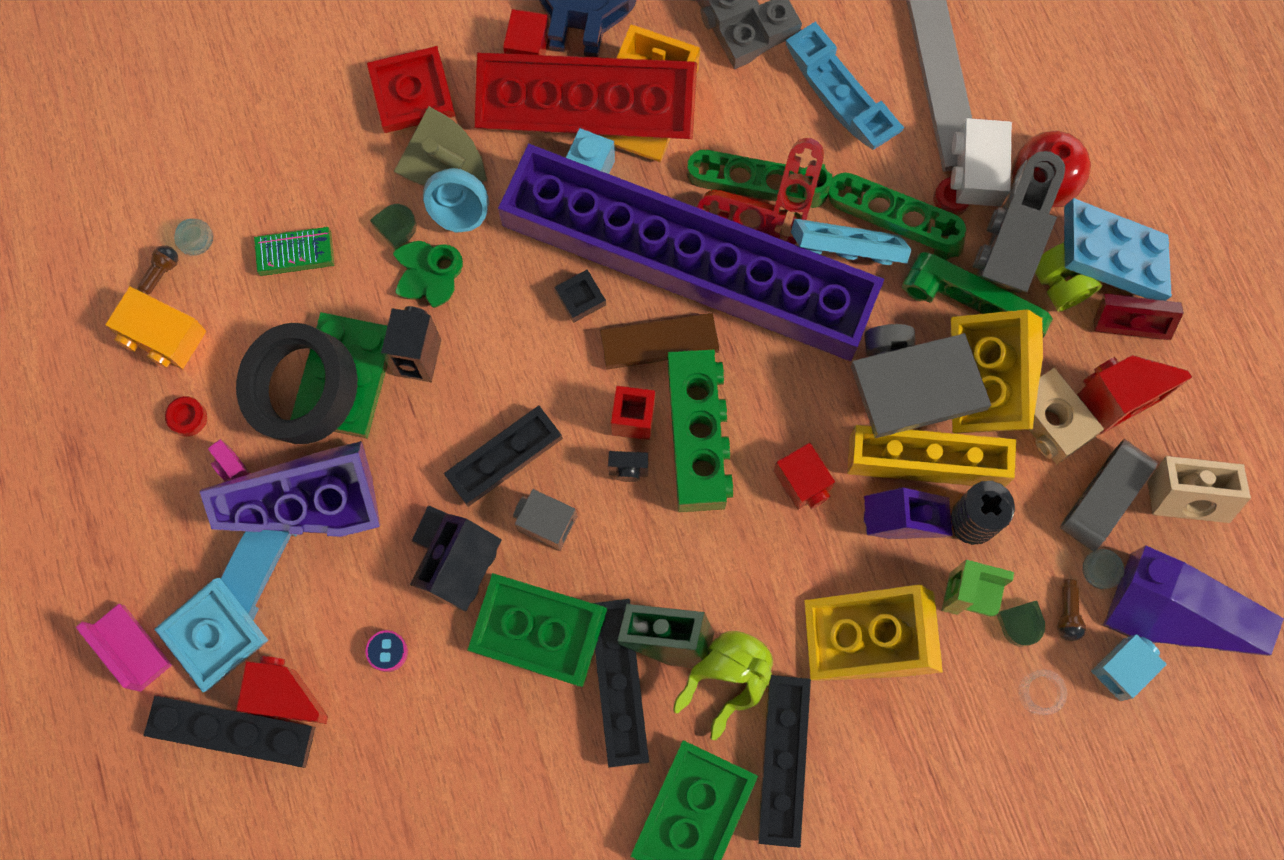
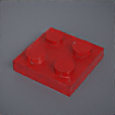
(407, 86)

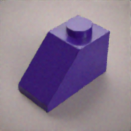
(907, 514)

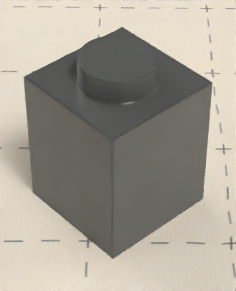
(544, 519)

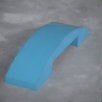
(839, 90)
(253, 565)

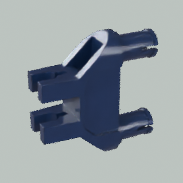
(588, 15)

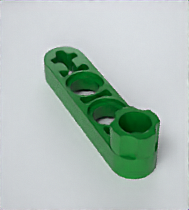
(759, 172)
(900, 204)
(935, 274)

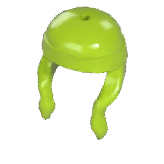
(734, 659)

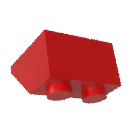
(1128, 388)

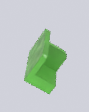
(975, 588)

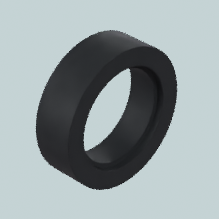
(258, 367)

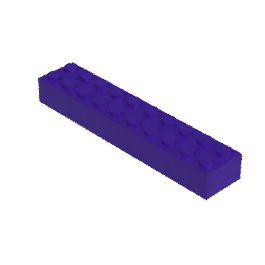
(690, 252)

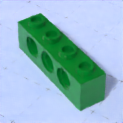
(701, 370)

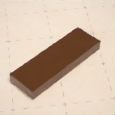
(653, 340)

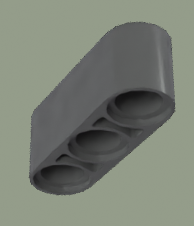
(1108, 495)

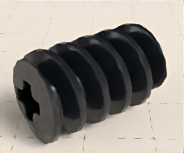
(982, 512)

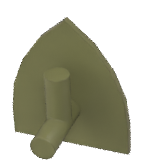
(439, 146)

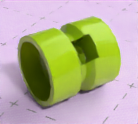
(1064, 293)

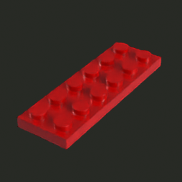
(586, 94)

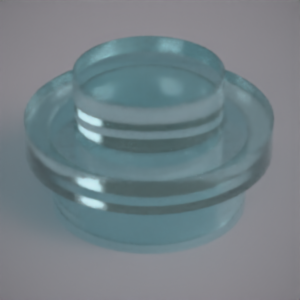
(193, 237)
(1103, 569)

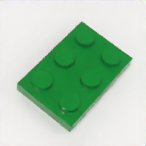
(365, 345)
(537, 629)
(695, 808)

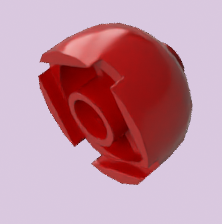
(1070, 151)

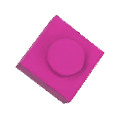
(227, 462)

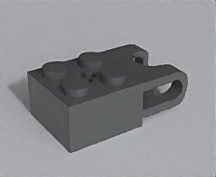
(1021, 225)

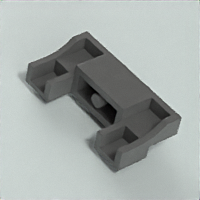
(749, 28)

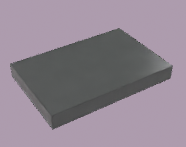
(920, 385)

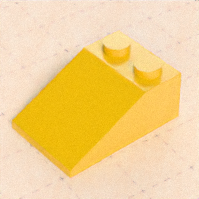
(1009, 362)
(873, 634)

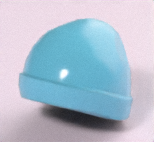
(456, 200)

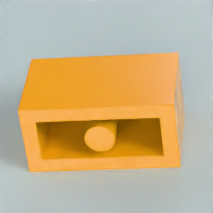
(156, 328)

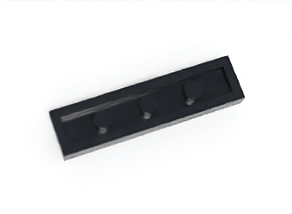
(620, 692)
(229, 731)
(784, 761)

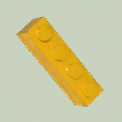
(932, 457)

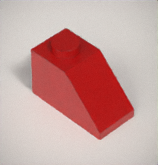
(277, 692)

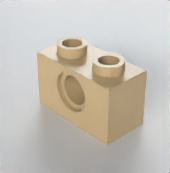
(1076, 421)
(1198, 489)

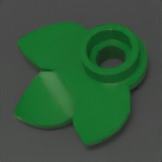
(423, 274)

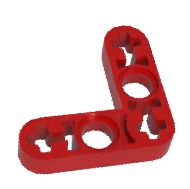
(771, 214)

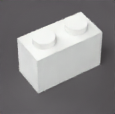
(982, 162)

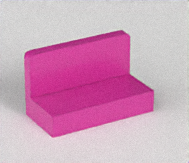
(125, 648)

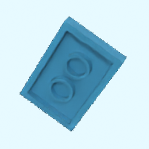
(1116, 251)

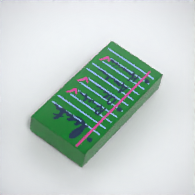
(294, 251)

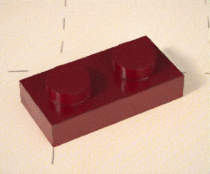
(1138, 316)

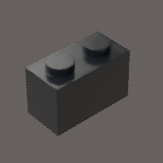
(411, 344)
(456, 562)

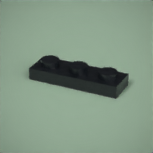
(503, 456)

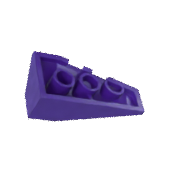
(311, 494)
(1187, 608)

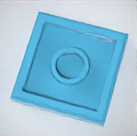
(211, 634)

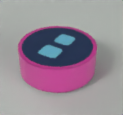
(386, 651)

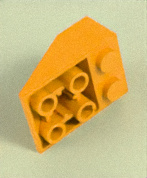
(649, 45)

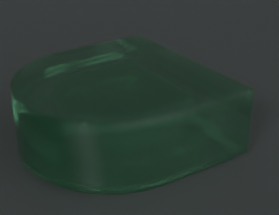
(395, 224)
(1022, 624)

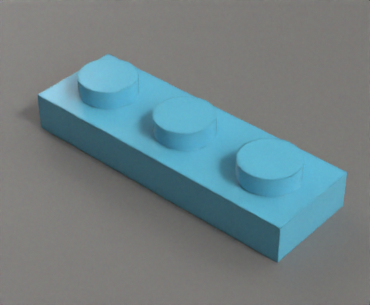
(850, 242)

